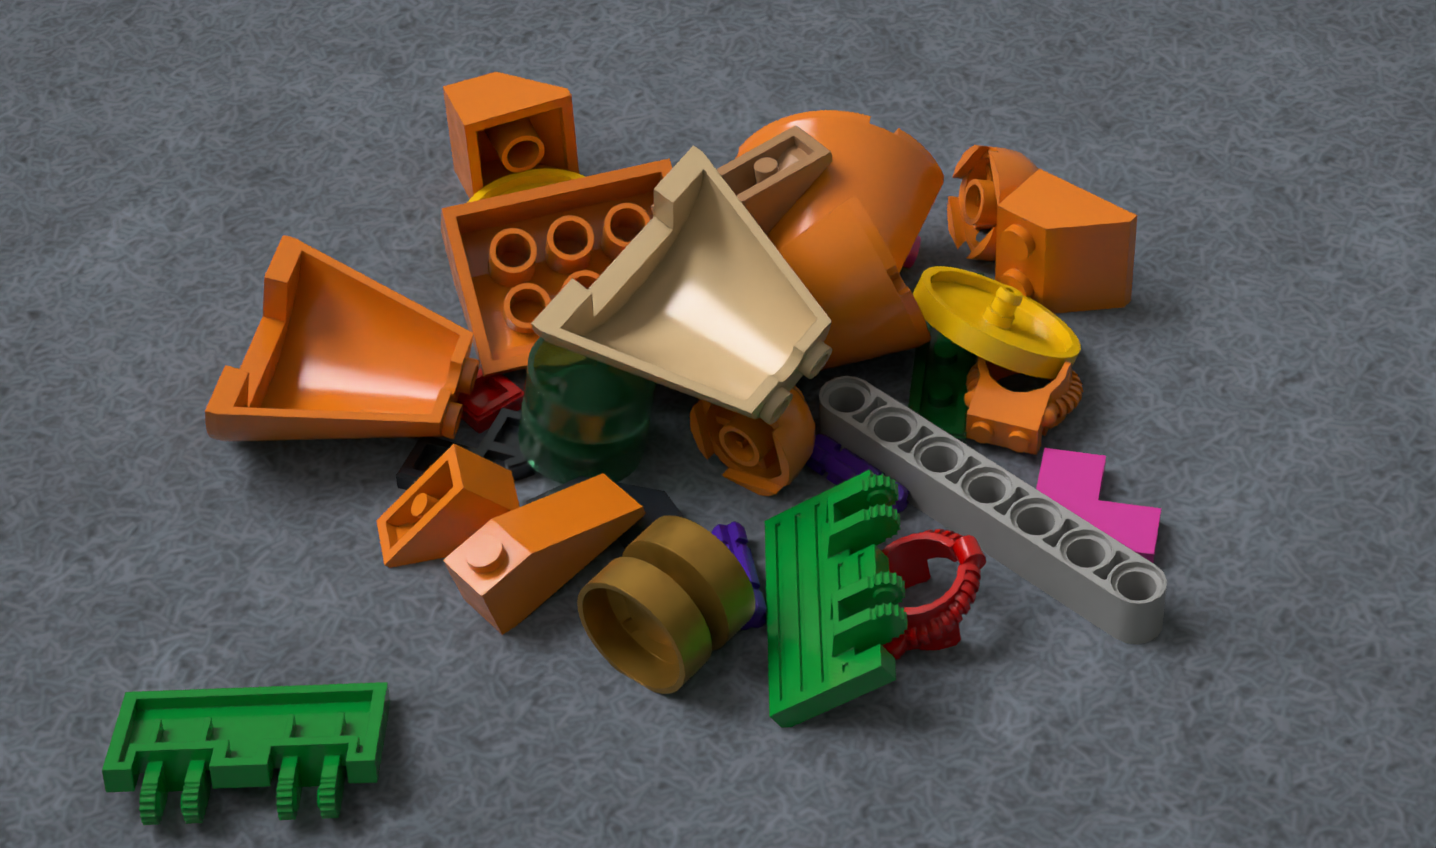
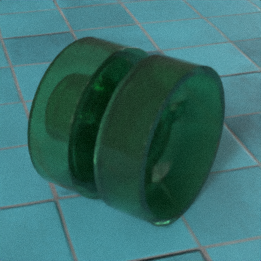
(582, 416)

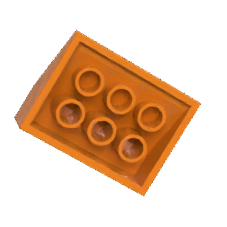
(526, 245)

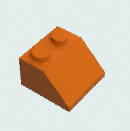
(508, 127)
(1065, 246)

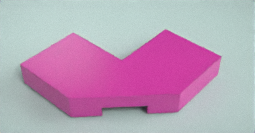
(1077, 483)

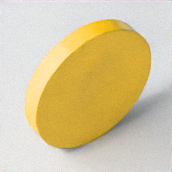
(995, 321)

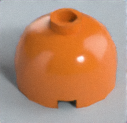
(987, 179)
(756, 453)

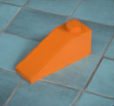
(538, 548)

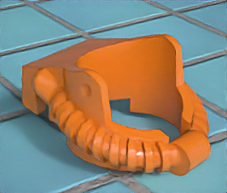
(1012, 417)

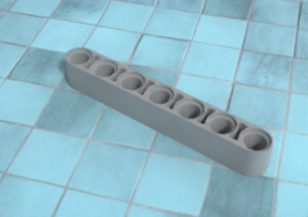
(1005, 514)

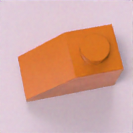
(445, 508)

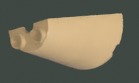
(698, 303)

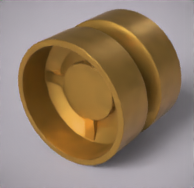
(666, 603)

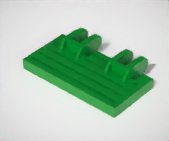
(831, 598)
(240, 738)

